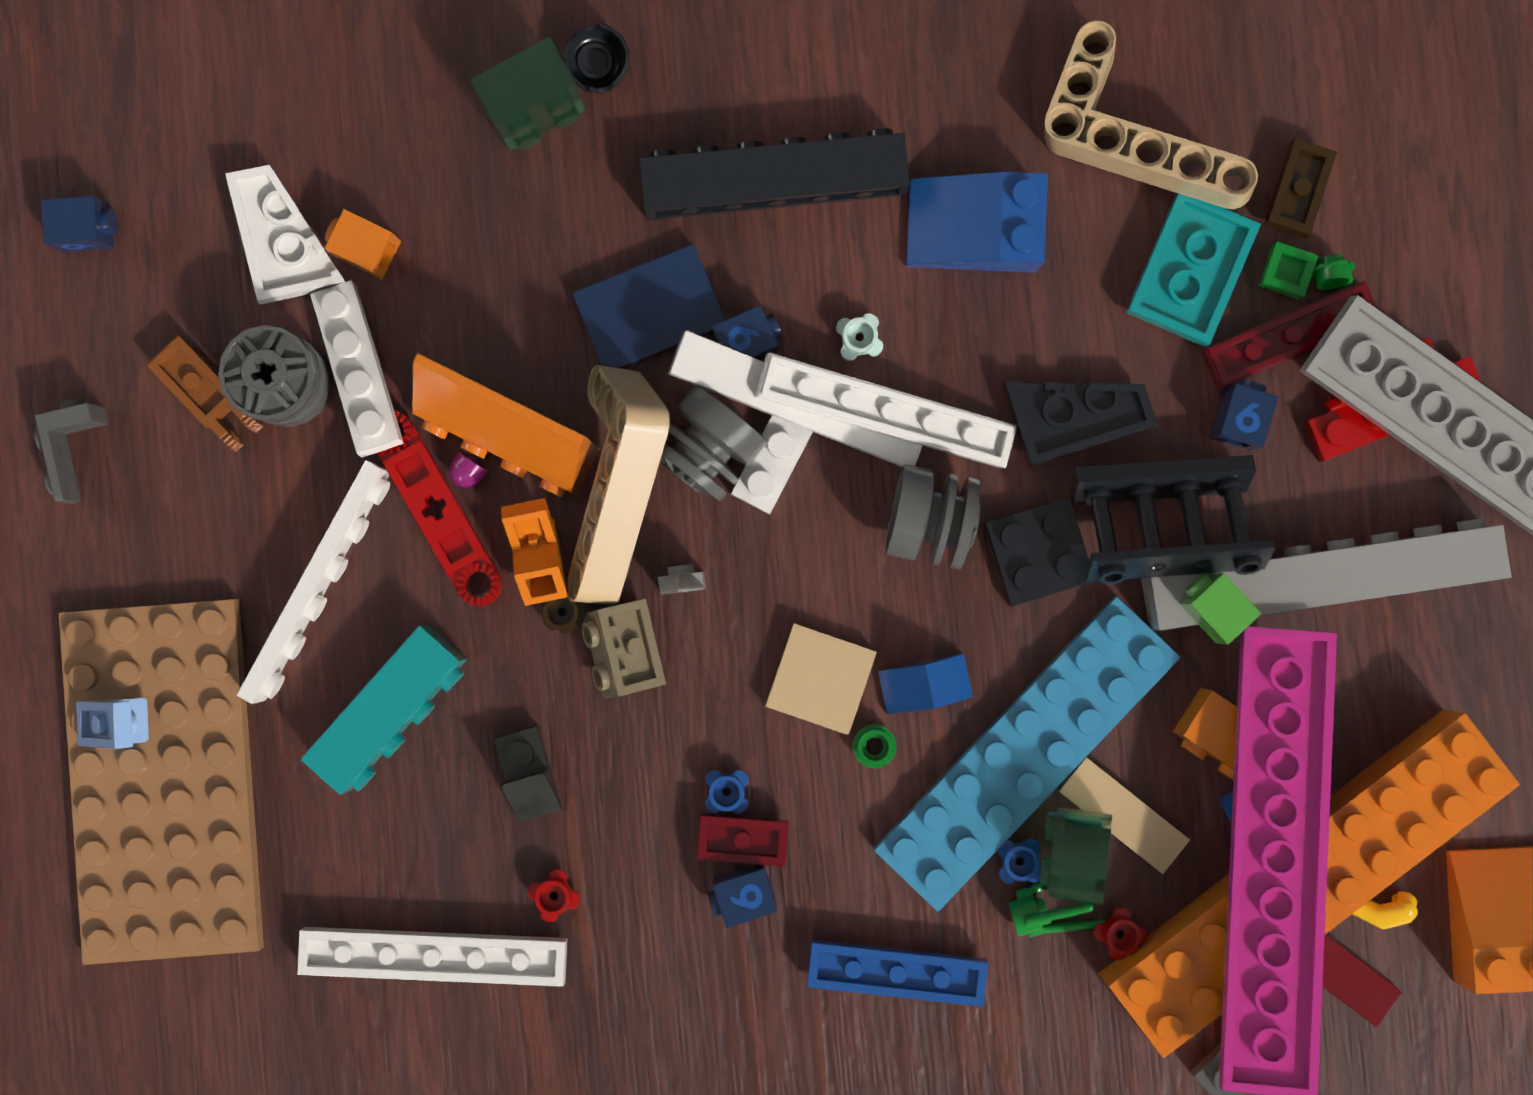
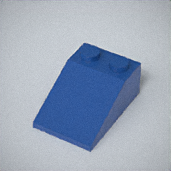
(978, 222)

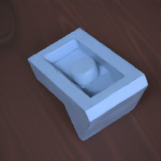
(112, 722)

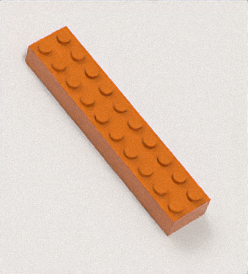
(1377, 833)

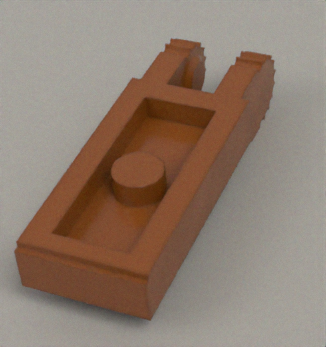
(198, 389)

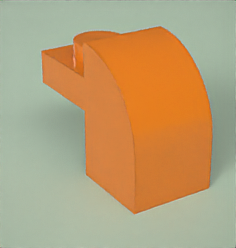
(536, 551)

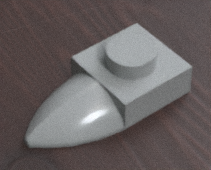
(681, 579)

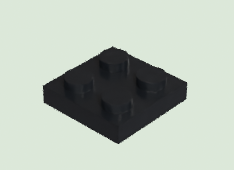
(1038, 551)

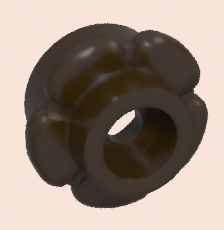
(566, 623)

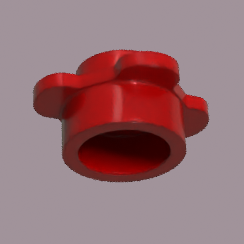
(551, 908)
(1120, 946)

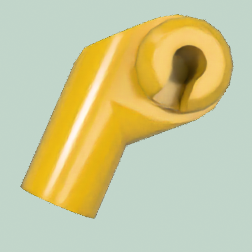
(1392, 914)

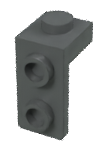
(52, 441)

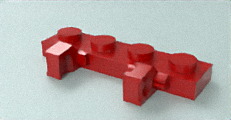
(1346, 429)

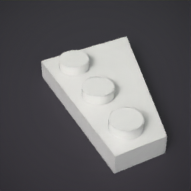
(277, 241)

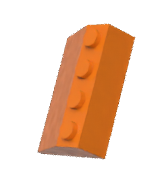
(500, 427)
(1491, 918)

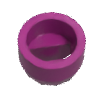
(466, 470)

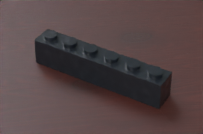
(774, 175)

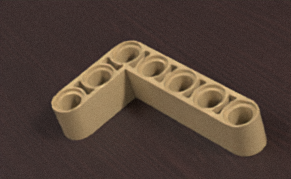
(1132, 137)
(622, 485)

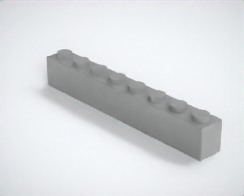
(1350, 572)

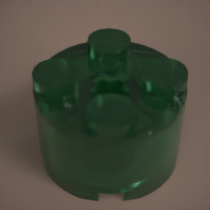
(1077, 856)

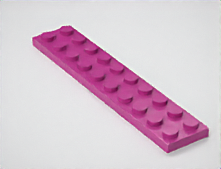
(1278, 863)

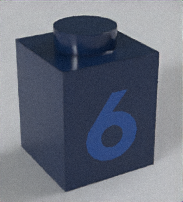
(78, 224)
(750, 333)
(1244, 415)
(742, 895)

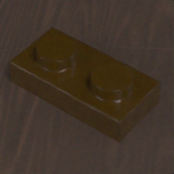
(1300, 188)

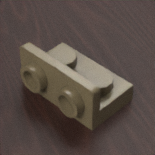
(623, 649)

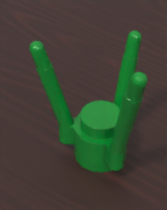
(1033, 918)

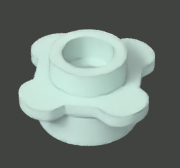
(865, 325)

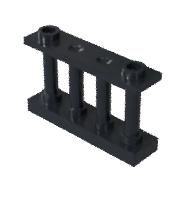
(1176, 480)

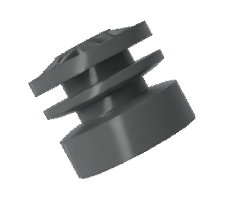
(298, 386)
(708, 443)
(933, 517)

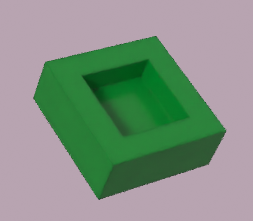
(1288, 270)

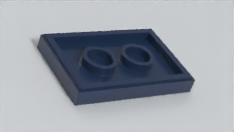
(649, 308)

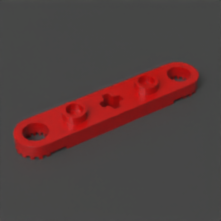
(452, 536)

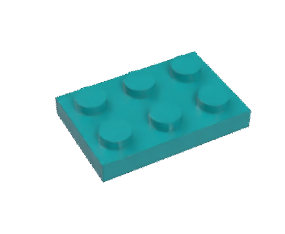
(1193, 269)

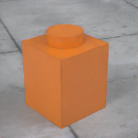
(361, 243)

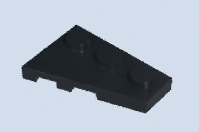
(1072, 417)

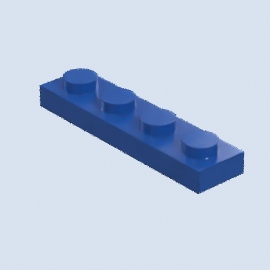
(897, 973)

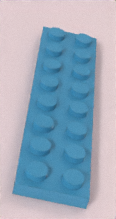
(1026, 753)

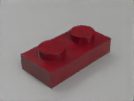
(742, 840)

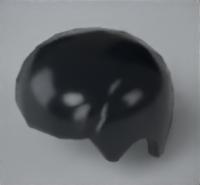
(597, 58)

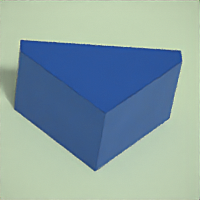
(925, 684)

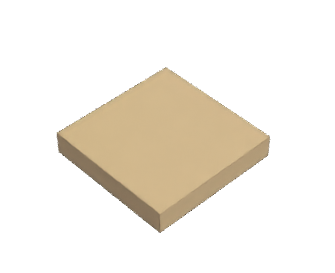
(821, 679)

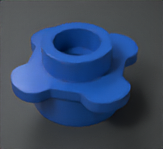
(717, 800)
(1030, 868)

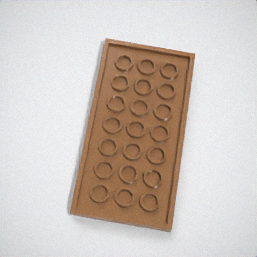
(172, 820)

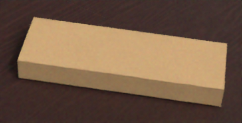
(1131, 818)

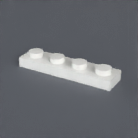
(356, 369)

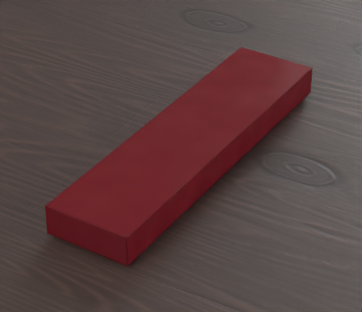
(1277, 339)
(1356, 983)

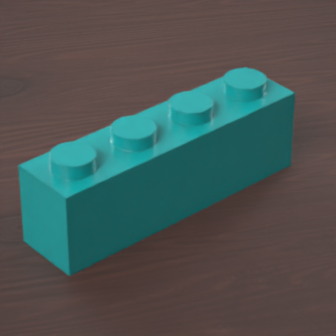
(384, 709)

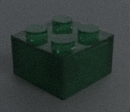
(529, 95)

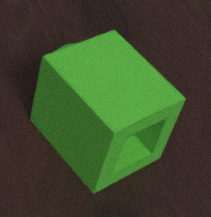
(1219, 607)

